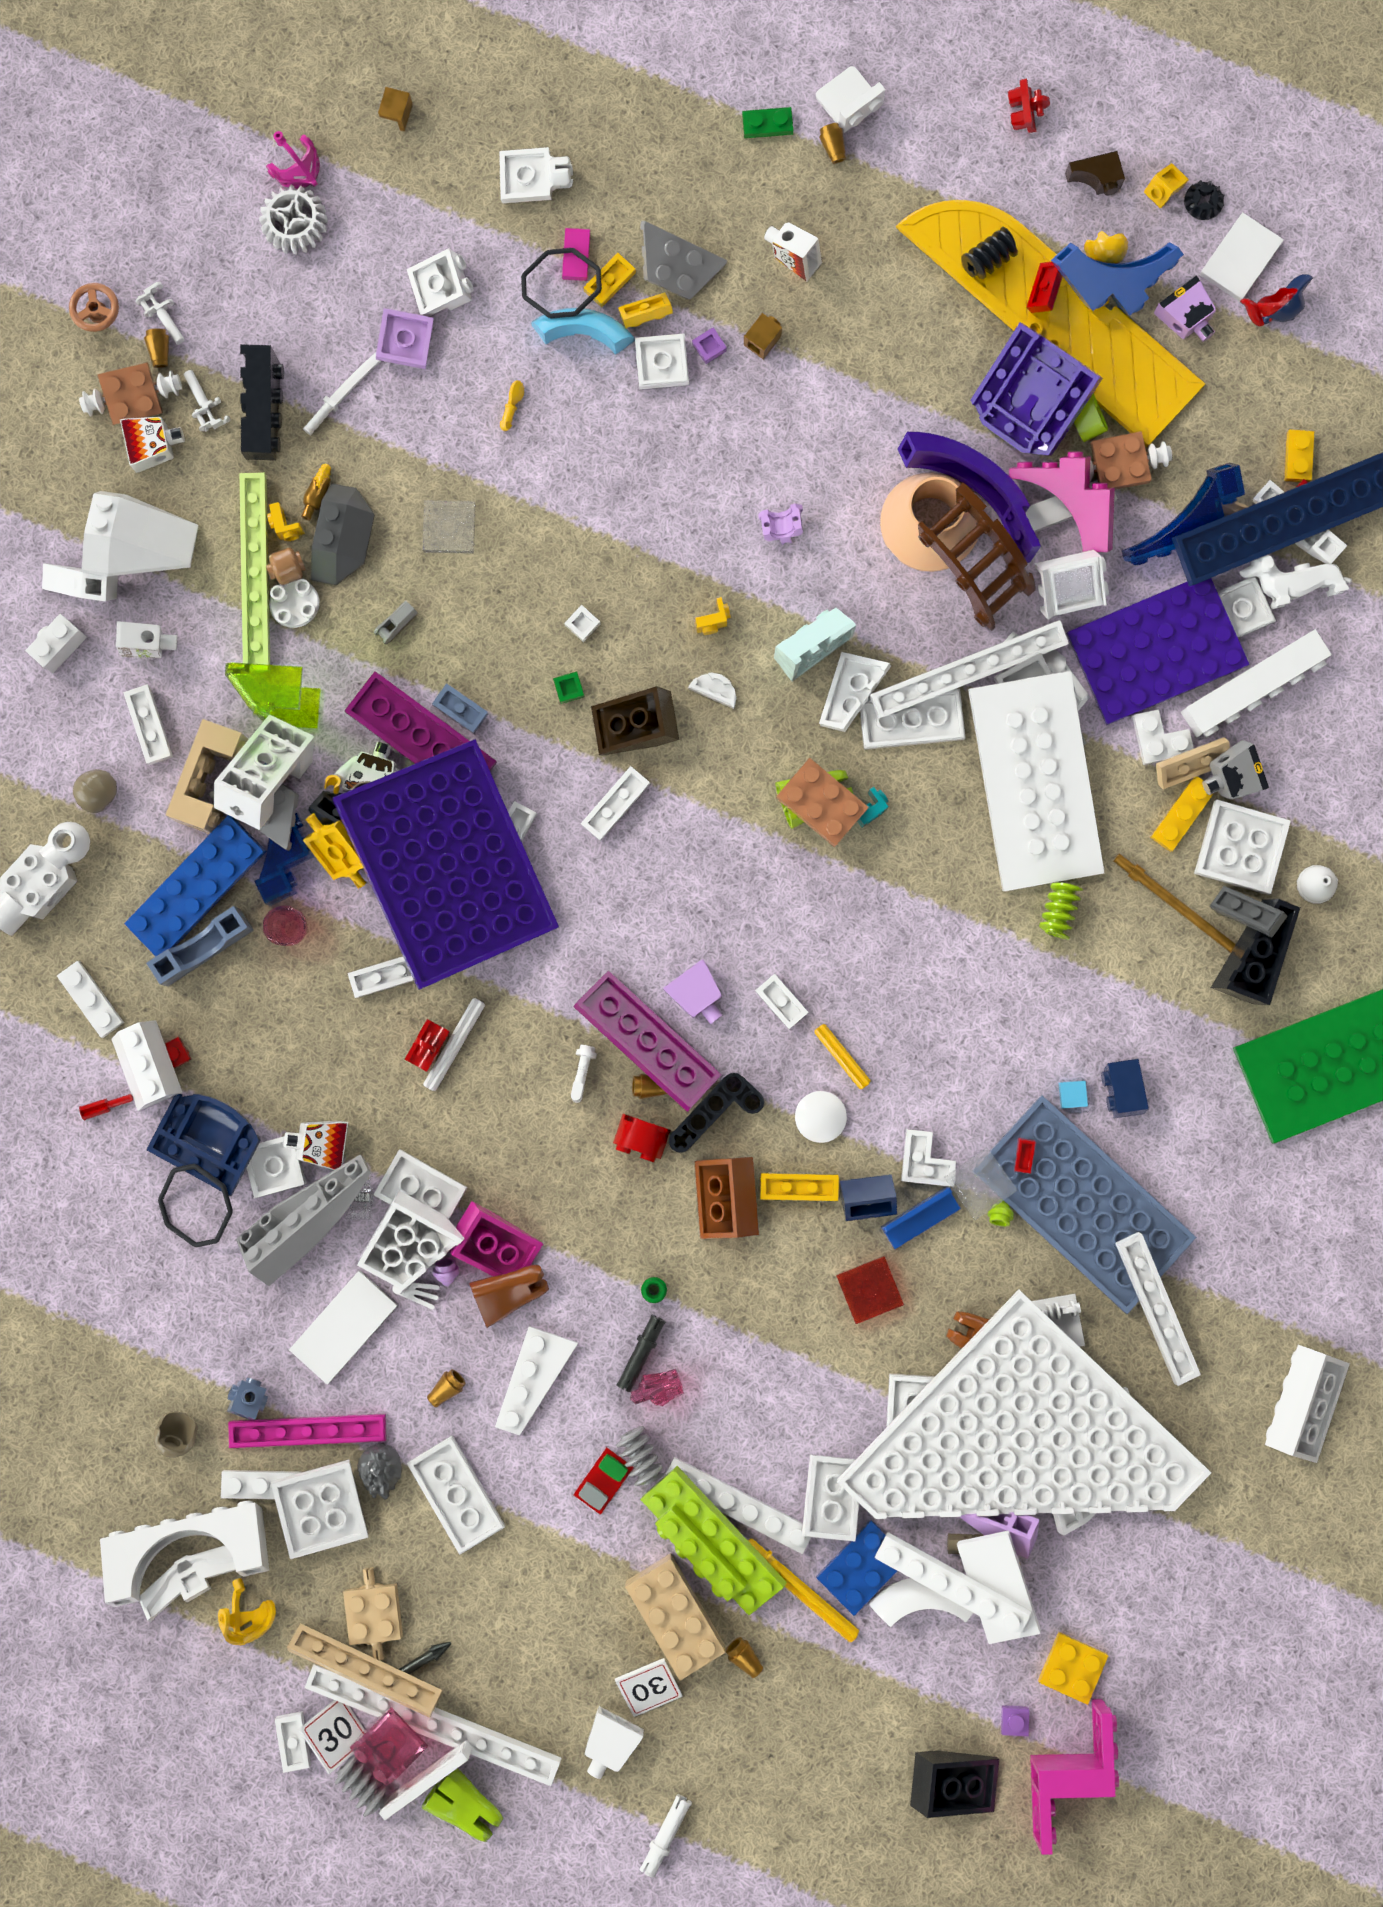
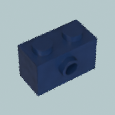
(1125, 1088)
(860, 1192)

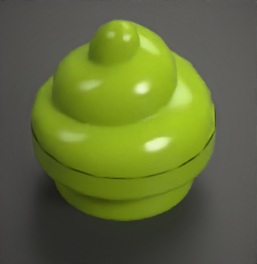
(1001, 1215)

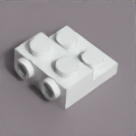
(440, 283)

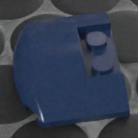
(205, 1134)

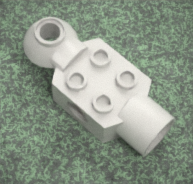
(41, 877)

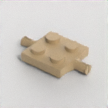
(373, 1614)

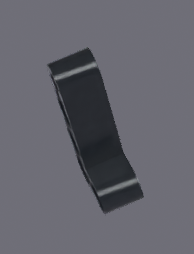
(711, 1116)

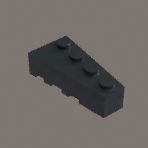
(260, 402)
(1257, 960)

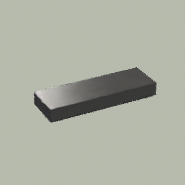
(1248, 911)

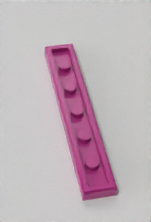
(307, 1430)

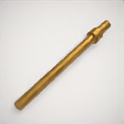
(1137, 873)

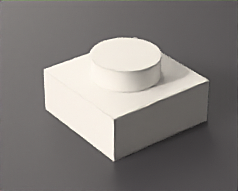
(582, 623)

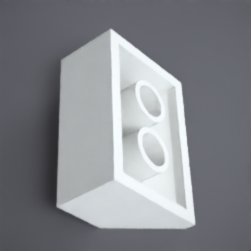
(146, 1064)

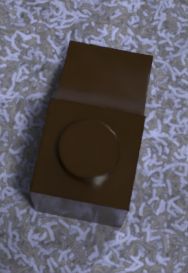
(1100, 172)

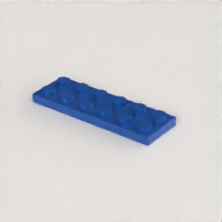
(195, 886)

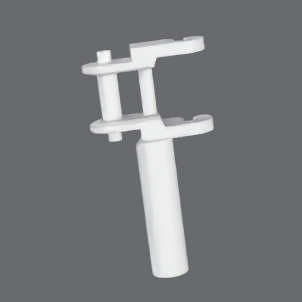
(161, 311)
(204, 403)

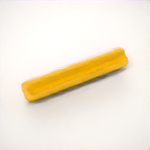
(842, 1056)

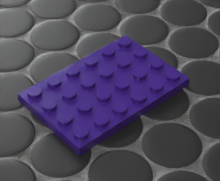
(1157, 649)

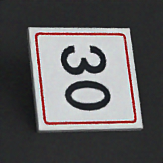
(648, 1687)
(332, 1734)

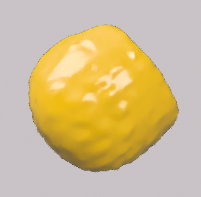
(1107, 248)

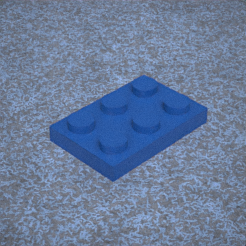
(855, 1572)

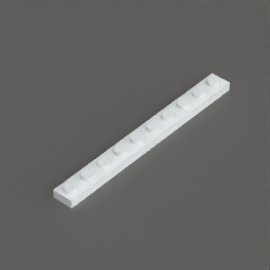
(441, 1727)

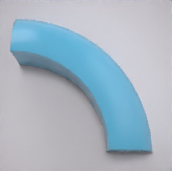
(588, 323)

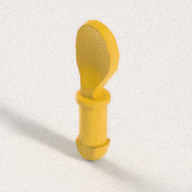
(515, 395)

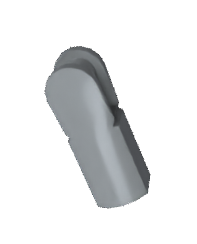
(399, 619)

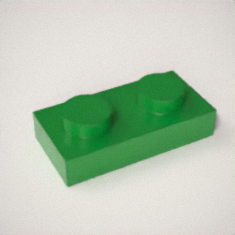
(767, 122)

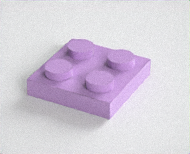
(404, 338)

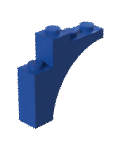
(1124, 282)

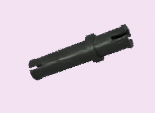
(641, 1352)

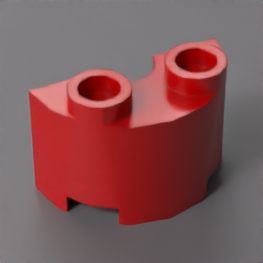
(641, 1137)

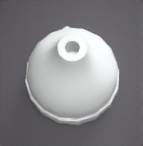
(1317, 884)

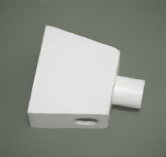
(610, 1742)

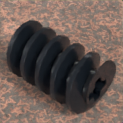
(990, 253)

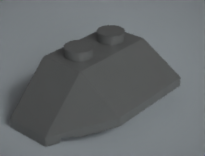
(340, 535)

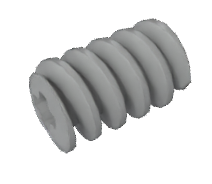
(640, 1456)
(361, 1786)

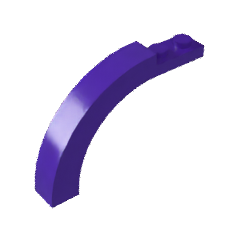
(979, 473)

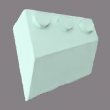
(814, 642)

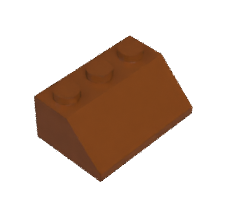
(726, 1198)

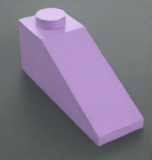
(1021, 1528)

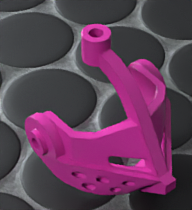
(300, 168)

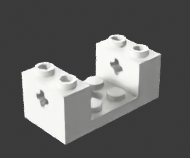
(247, 786)

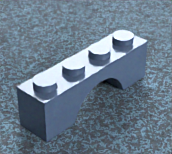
(215, 938)

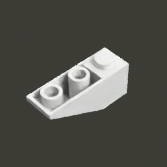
(78, 584)

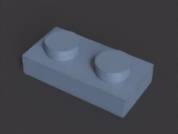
(460, 708)

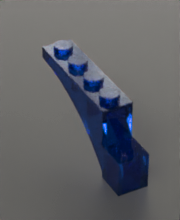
(1220, 487)
(274, 881)

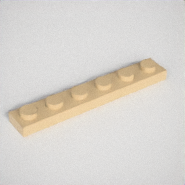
(365, 1670)

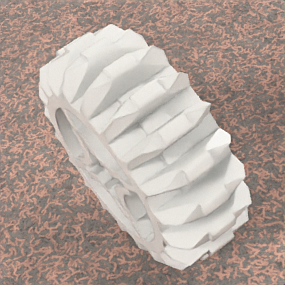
(293, 219)

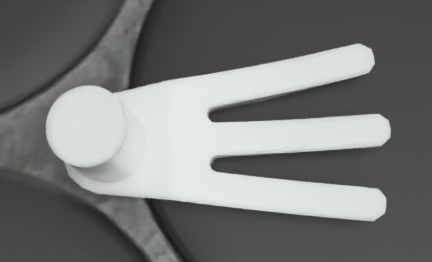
(410, 1291)

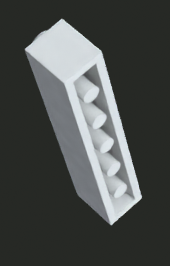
(1257, 682)

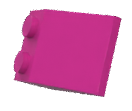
(493, 1242)

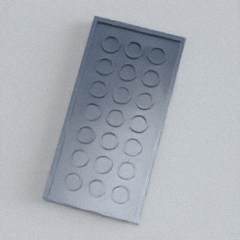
(1086, 1202)

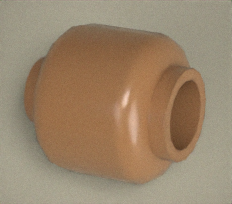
(285, 566)

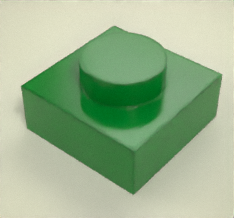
(568, 687)

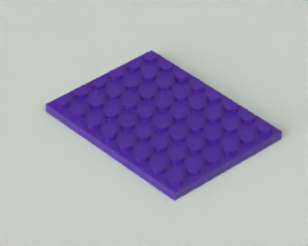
(446, 863)

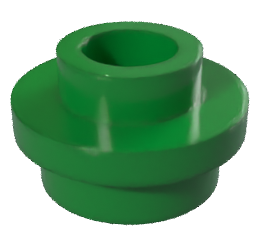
(654, 1298)

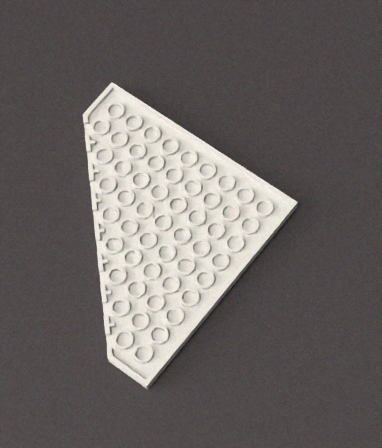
(1022, 1430)

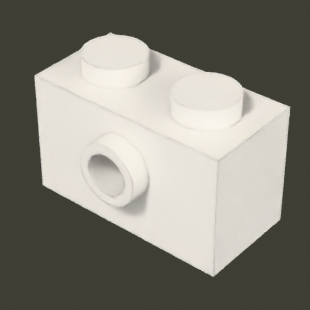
(55, 643)

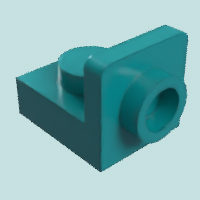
(874, 810)

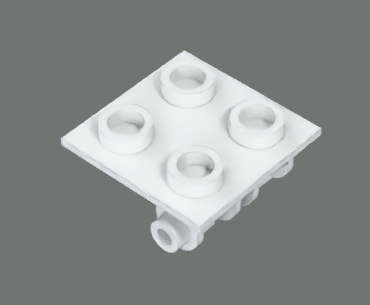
(1065, 1314)

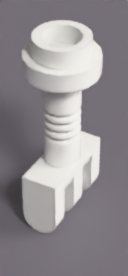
(585, 1053)

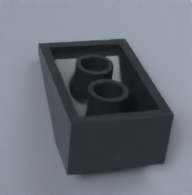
(953, 1783)

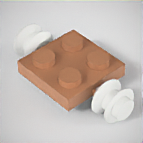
(130, 393)
(1124, 461)

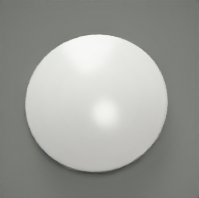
(294, 603)
(820, 1116)

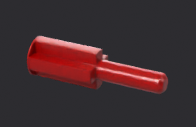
(102, 1106)

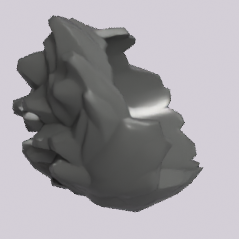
(379, 1469)

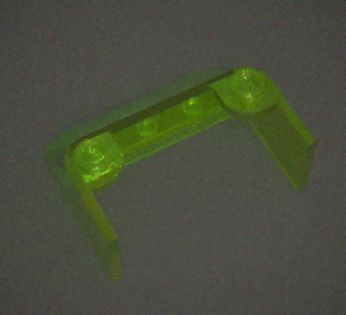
(276, 692)

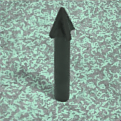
(435, 1652)

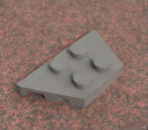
(676, 262)
(282, 820)

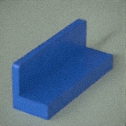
(920, 1217)

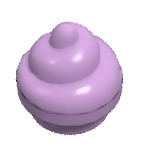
(446, 1271)

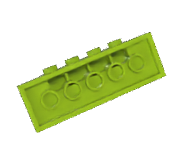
(711, 1542)

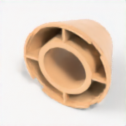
(900, 526)

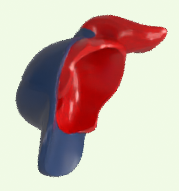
(1280, 306)

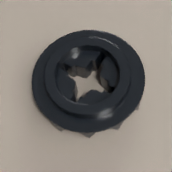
(1205, 210)

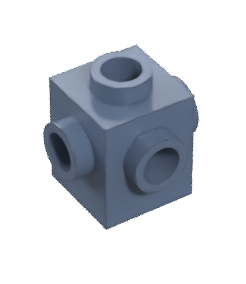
(240, 1406)

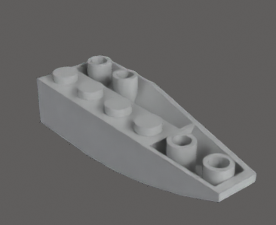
(300, 1221)

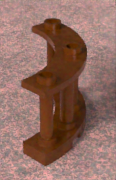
(1003, 546)

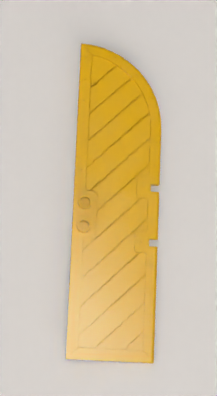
(1141, 379)

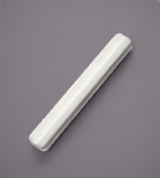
(454, 1044)

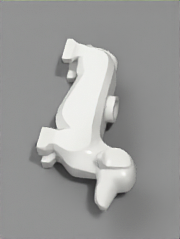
(1293, 585)

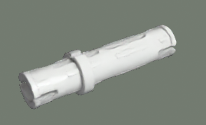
(660, 1846)

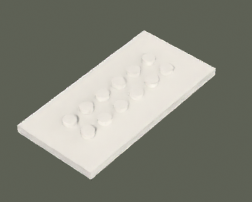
(1036, 780)

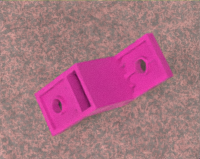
(1073, 1775)

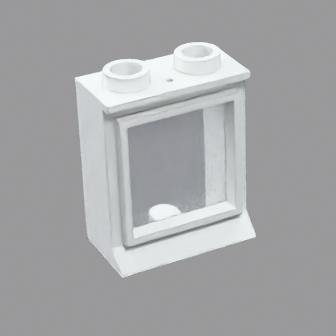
(1072, 583)

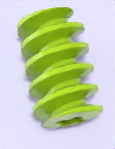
(1059, 909)

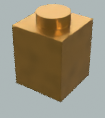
(763, 335)

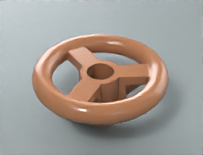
(102, 316)

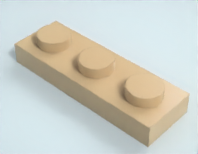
(1190, 763)

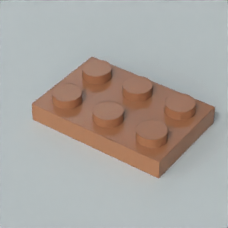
(822, 802)

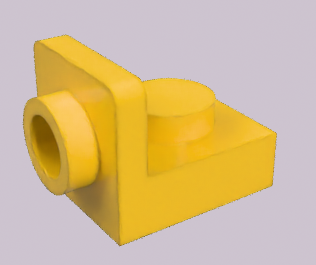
(1165, 184)

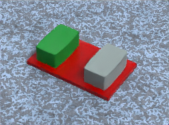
(603, 1481)

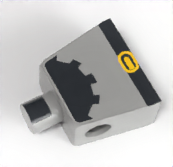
(1236, 772)

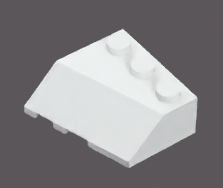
(408, 1241)

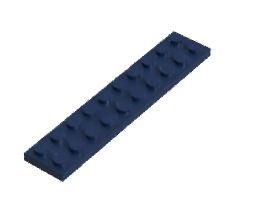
(1281, 520)

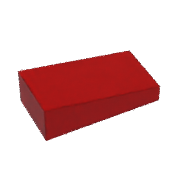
(1024, 1155)

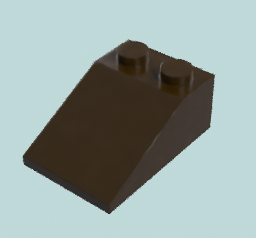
(635, 721)

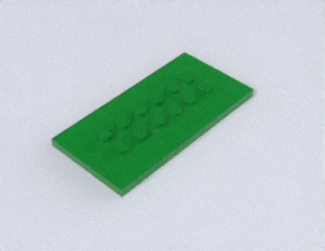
(1317, 1067)

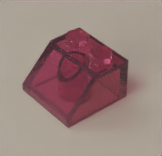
(388, 1746)

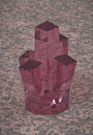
(658, 1388)

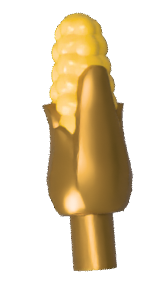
(316, 491)

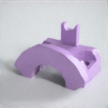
(782, 524)

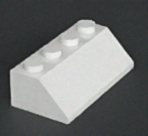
(1306, 1404)

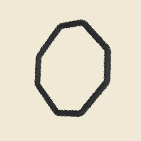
(539, 260)
(177, 1231)

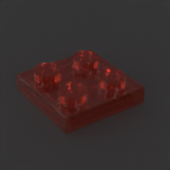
(869, 1289)

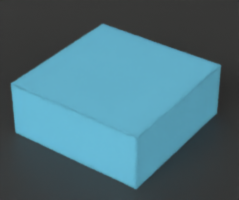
(1073, 1094)

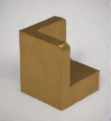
(396, 106)

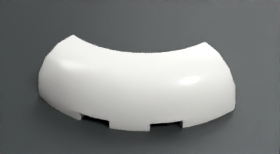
(910, 1596)

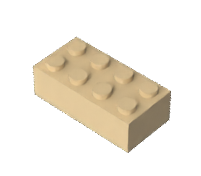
(675, 1616)

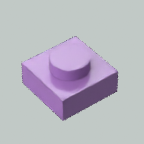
(709, 345)
(1015, 1720)

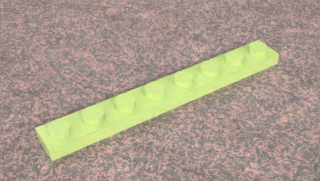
(253, 568)

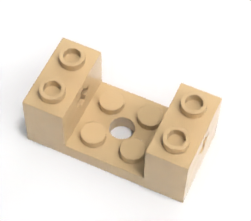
(209, 742)

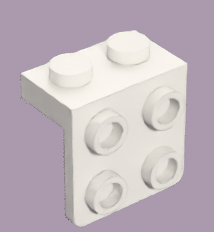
(850, 98)

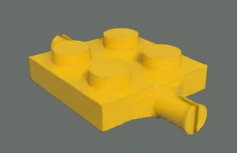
(334, 850)

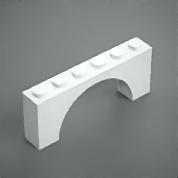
(129, 1554)

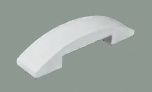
(1322, 546)

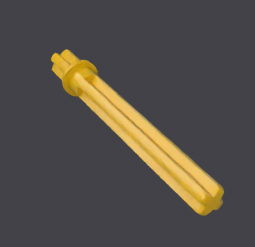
(809, 1597)

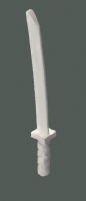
(332, 402)

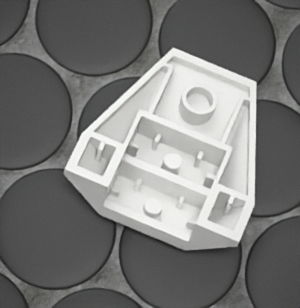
(134, 537)

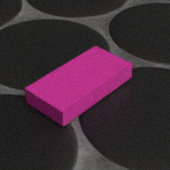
(574, 267)

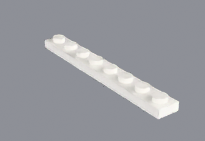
(968, 669)

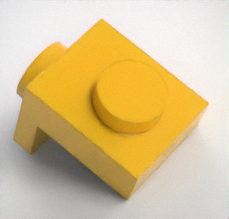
(278, 521)
(711, 623)

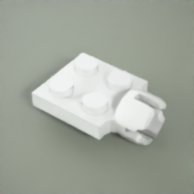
(532, 175)

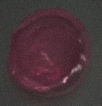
(285, 926)

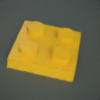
(1073, 1668)

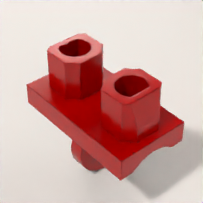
(1023, 96)
(427, 1045)

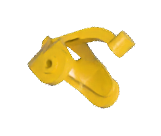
(261, 1618)

